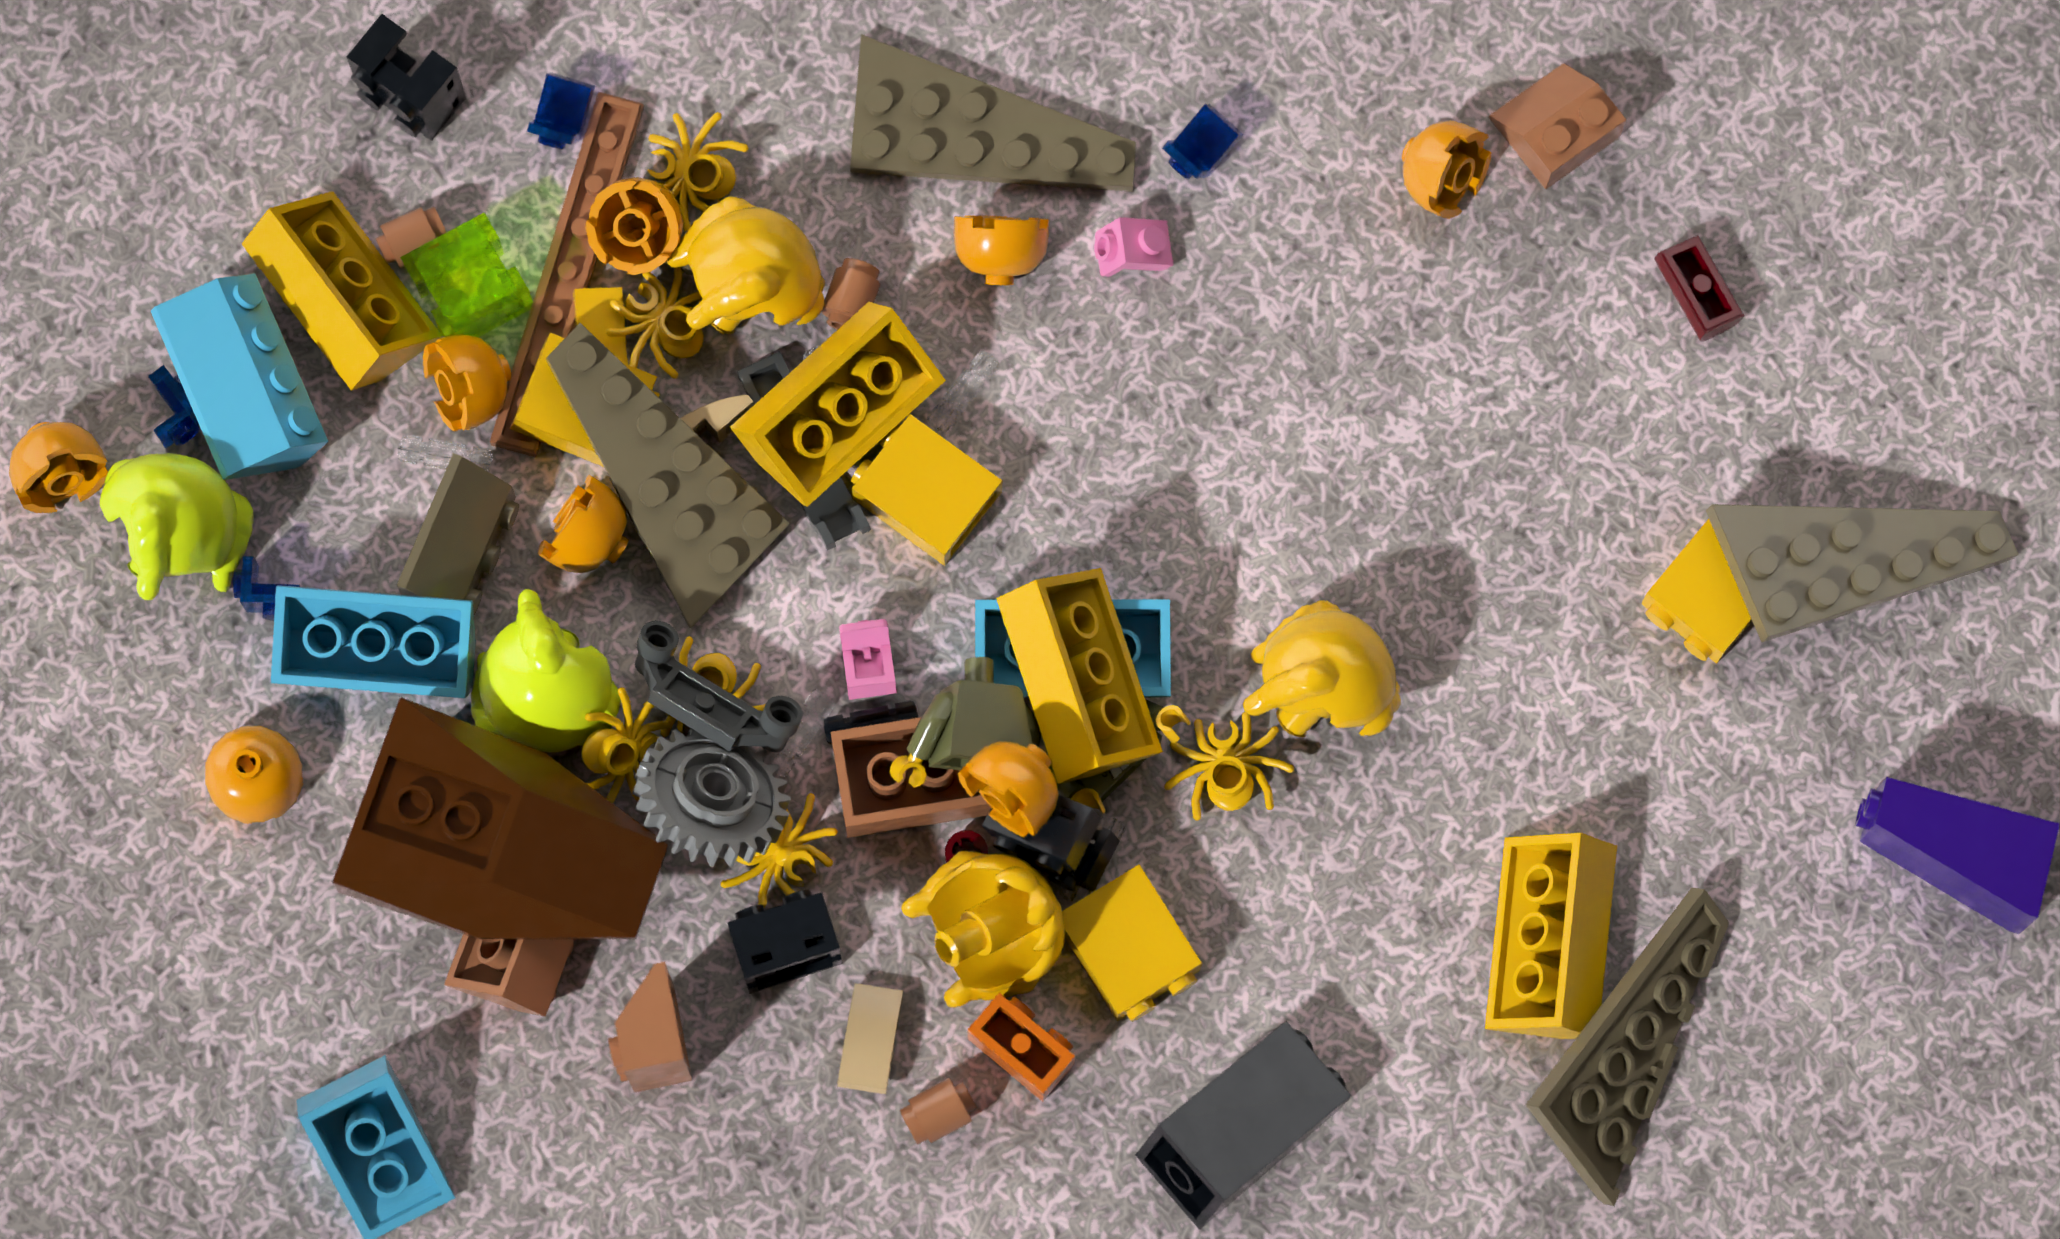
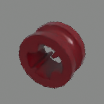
(956, 839)

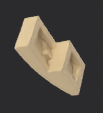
(718, 416)
(870, 1038)

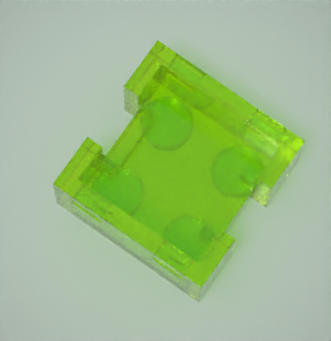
(468, 280)

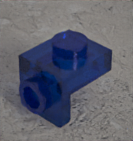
(561, 111)
(1202, 144)
(183, 424)
(252, 595)

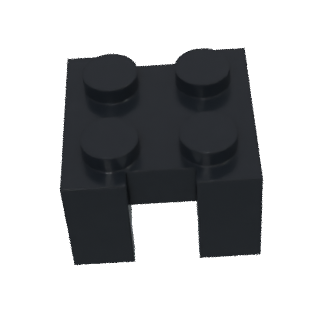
(381, 71)
(1062, 845)
(784, 940)

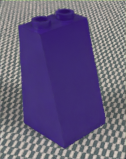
(1963, 847)

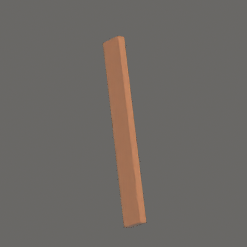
(570, 257)

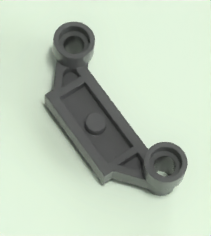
(705, 704)

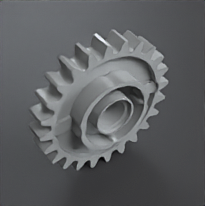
(711, 798)

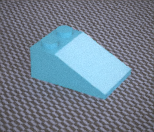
(374, 1148)

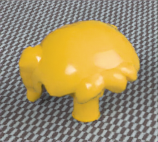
(748, 265)
(1325, 668)
(991, 923)

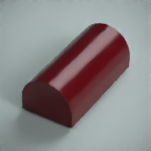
(1699, 288)

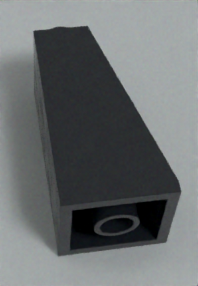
(1242, 1124)

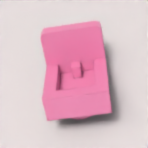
(1133, 245)
(867, 659)

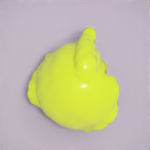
(177, 519)
(540, 683)

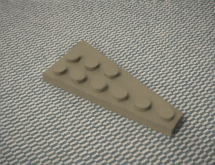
(947, 125)
(680, 494)
(1832, 561)
(1603, 1080)

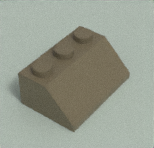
(459, 534)

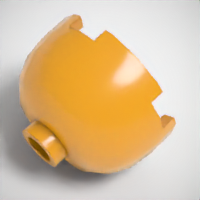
(1446, 157)
(634, 225)
(1000, 245)
(468, 379)
(55, 464)
(587, 529)
(1014, 784)
(263, 789)

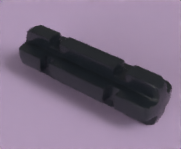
(872, 716)

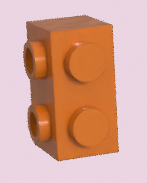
(1021, 1046)

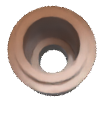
(409, 233)
(850, 290)
(938, 1111)

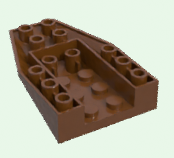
(493, 838)

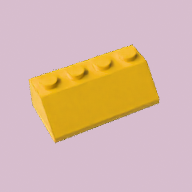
(340, 288)
(838, 402)
(1079, 674)
(1551, 934)

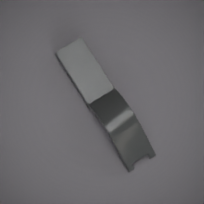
(834, 511)

